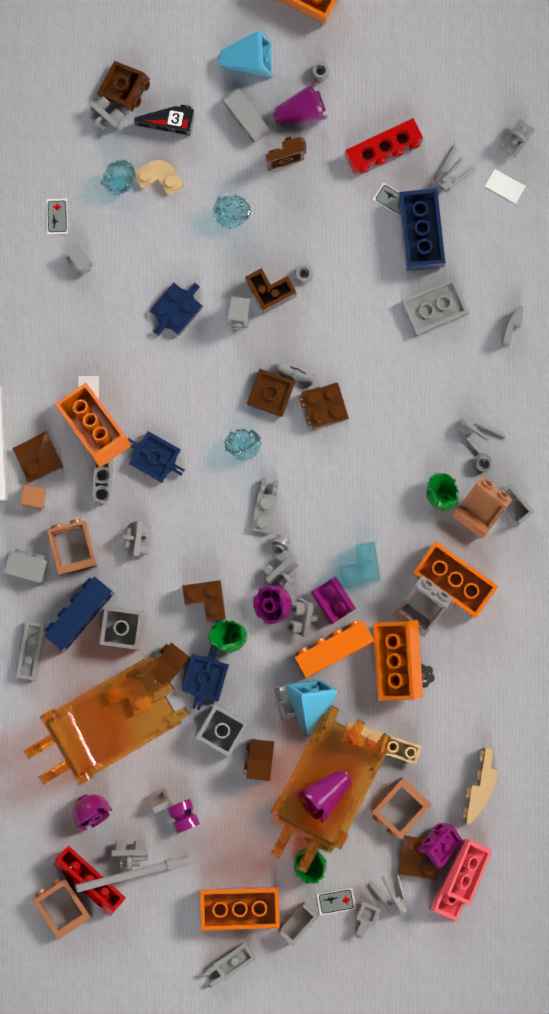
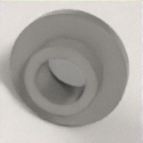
(320, 66)
(303, 268)
(485, 467)
(280, 543)

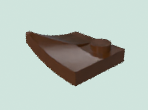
(38, 457)
(416, 863)

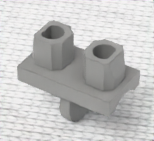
(100, 109)
(517, 138)
(133, 538)
(282, 573)
(303, 616)
(129, 858)

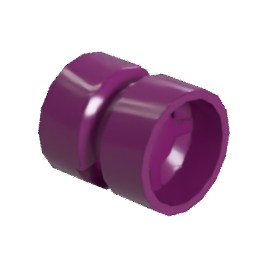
(183, 816)

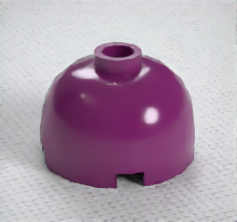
(272, 604)
(90, 811)

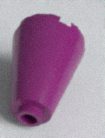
(301, 107)
(325, 794)

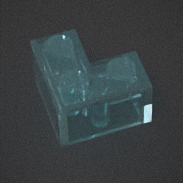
(366, 569)

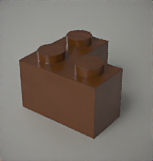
(269, 295)
(208, 593)
(169, 663)
(259, 760)

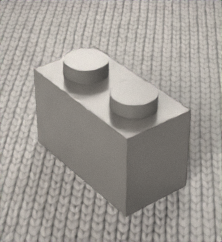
(239, 313)
(26, 566)

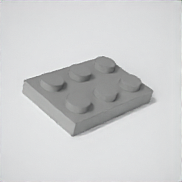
(435, 306)

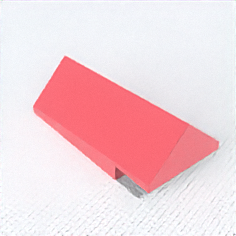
(461, 879)

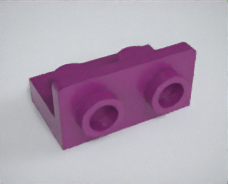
(333, 600)
(441, 844)

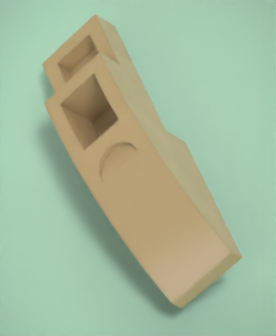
(396, 748)
(479, 795)

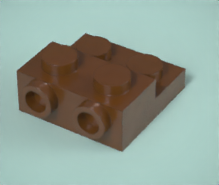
(124, 86)
(292, 151)
(323, 406)

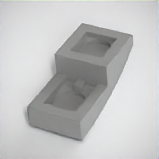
(515, 322)

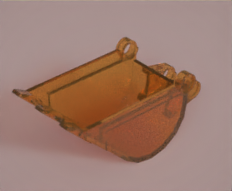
(108, 722)
(328, 750)

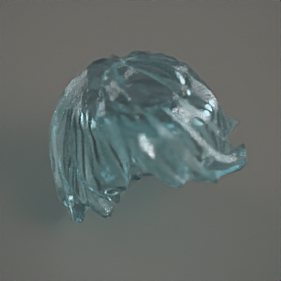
(119, 177)
(231, 211)
(243, 444)

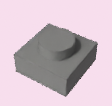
(160, 800)

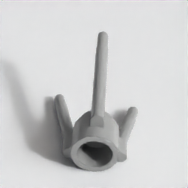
(444, 180)
(469, 426)
(397, 904)

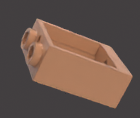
(77, 566)
(393, 831)
(86, 915)

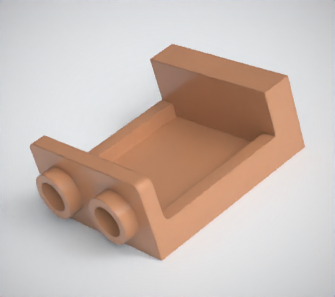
(482, 507)

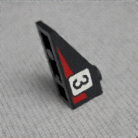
(171, 119)

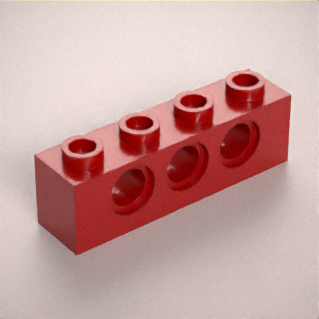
(389, 137)
(80, 871)

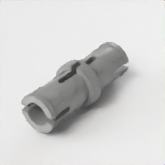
(296, 372)

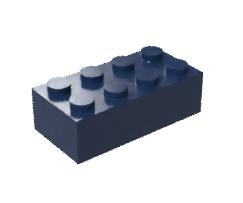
(421, 229)
(79, 614)

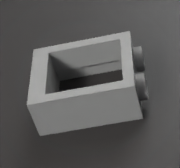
(406, 612)

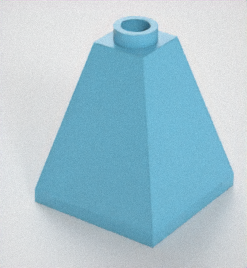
(249, 55)
(310, 702)

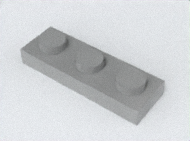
(30, 650)

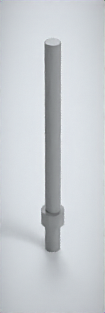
(168, 864)

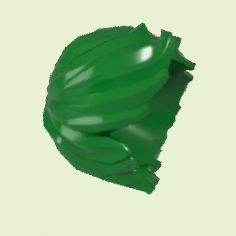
(442, 491)
(228, 636)
(316, 869)

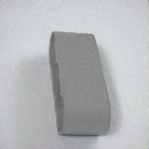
(245, 115)
(102, 485)

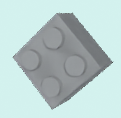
(122, 628)
(222, 730)

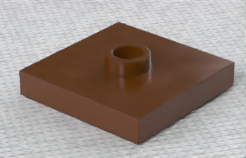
(271, 393)

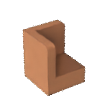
(33, 497)

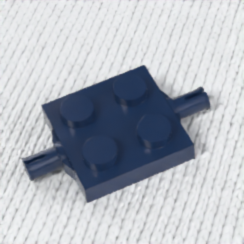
(176, 309)
(155, 457)
(205, 677)

